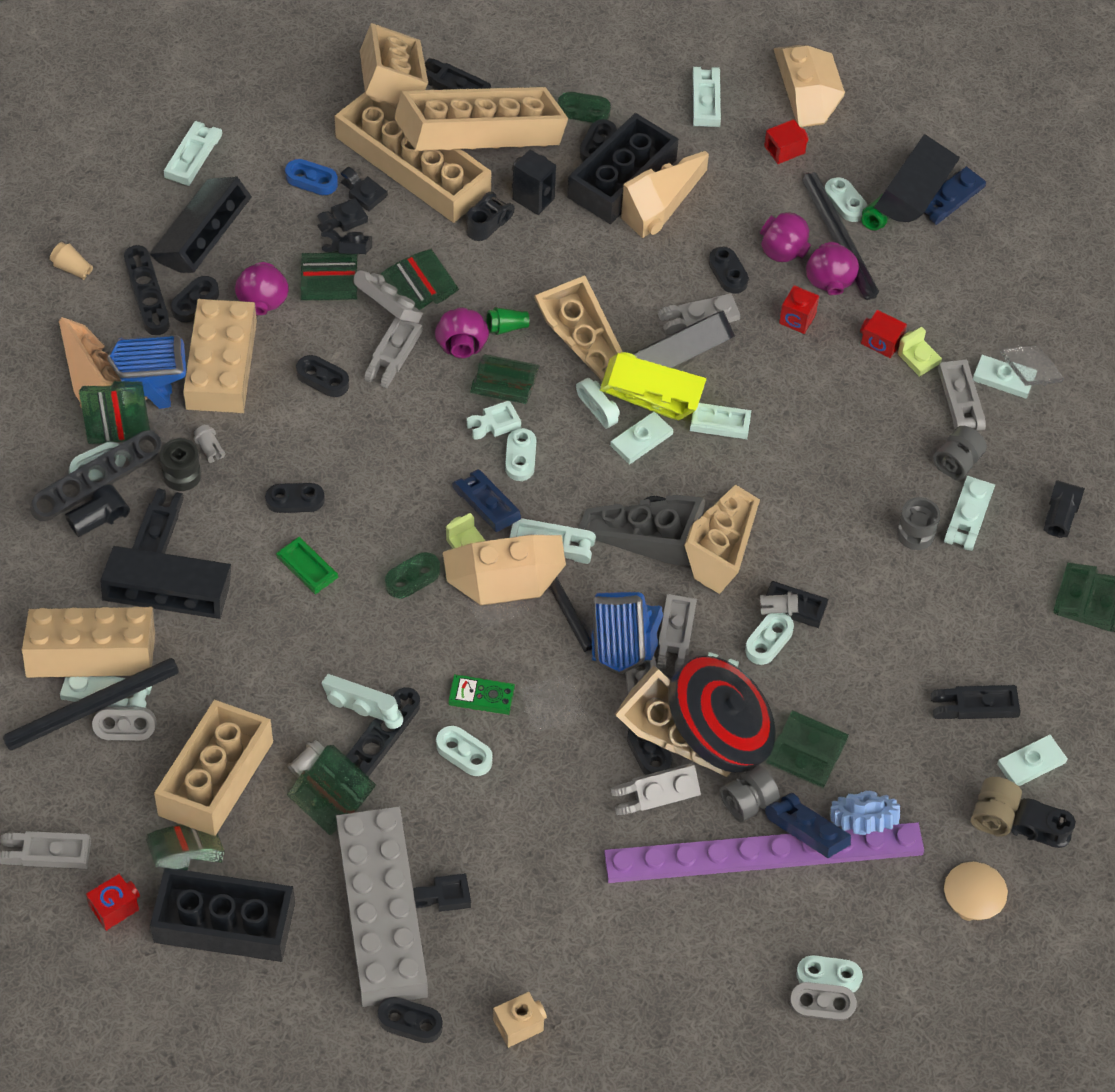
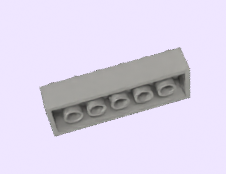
(381, 906)

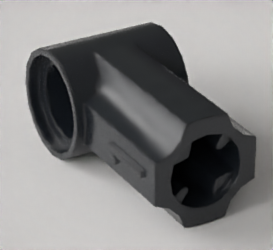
(1064, 505)
(104, 507)

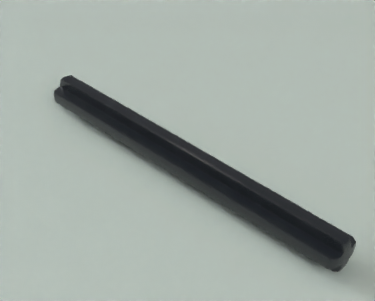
(839, 232)
(90, 704)

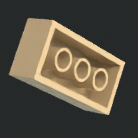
(391, 64)
(220, 356)
(88, 641)
(214, 767)

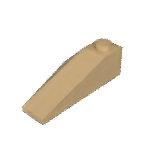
(720, 538)

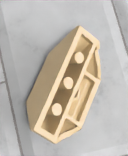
(810, 83)
(505, 568)

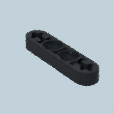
(146, 290)
(384, 739)

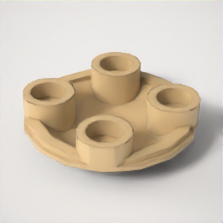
(975, 891)

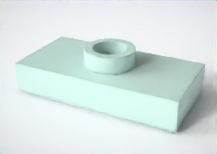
(999, 376)
(721, 421)
(641, 437)
(1032, 761)

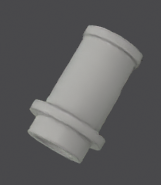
(206, 438)
(779, 604)
(306, 758)

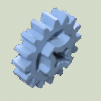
(865, 812)

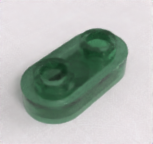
(584, 106)
(411, 576)

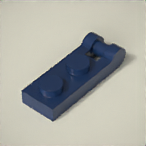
(954, 194)
(487, 500)
(808, 826)

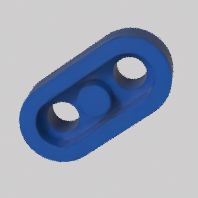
(312, 177)

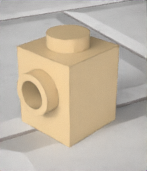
(519, 1019)

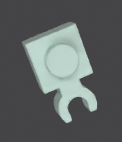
(497, 418)

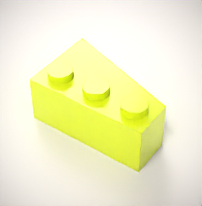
(652, 386)

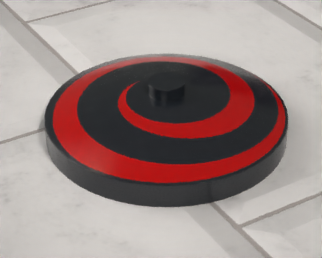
(722, 714)

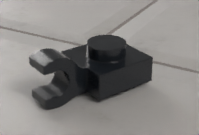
(366, 191)
(344, 215)
(349, 244)
(448, 892)

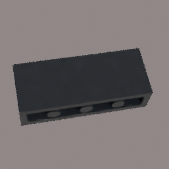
(917, 181)
(201, 224)
(166, 582)

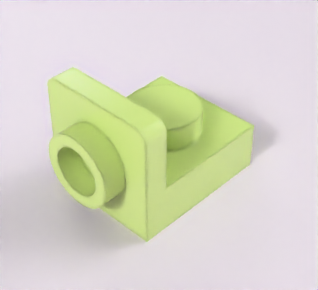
(917, 352)
(462, 531)

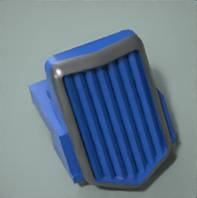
(152, 361)
(624, 630)

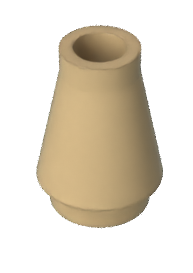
(68, 259)

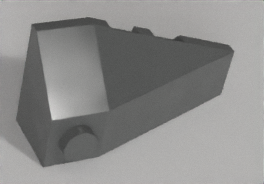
(647, 528)

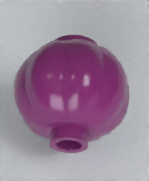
(785, 237)
(832, 268)
(262, 285)
(461, 326)

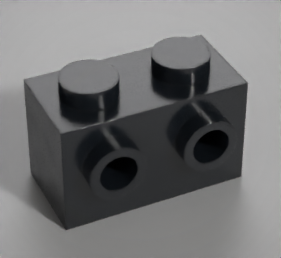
(533, 181)

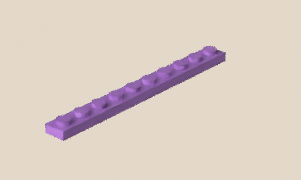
(753, 854)

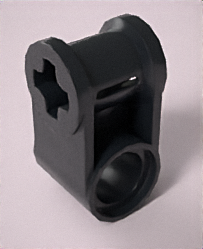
(487, 217)
(1040, 823)

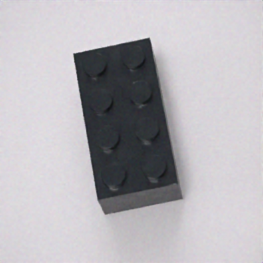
(623, 156)
(223, 914)

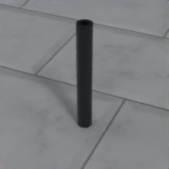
(571, 615)

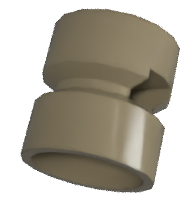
(996, 806)

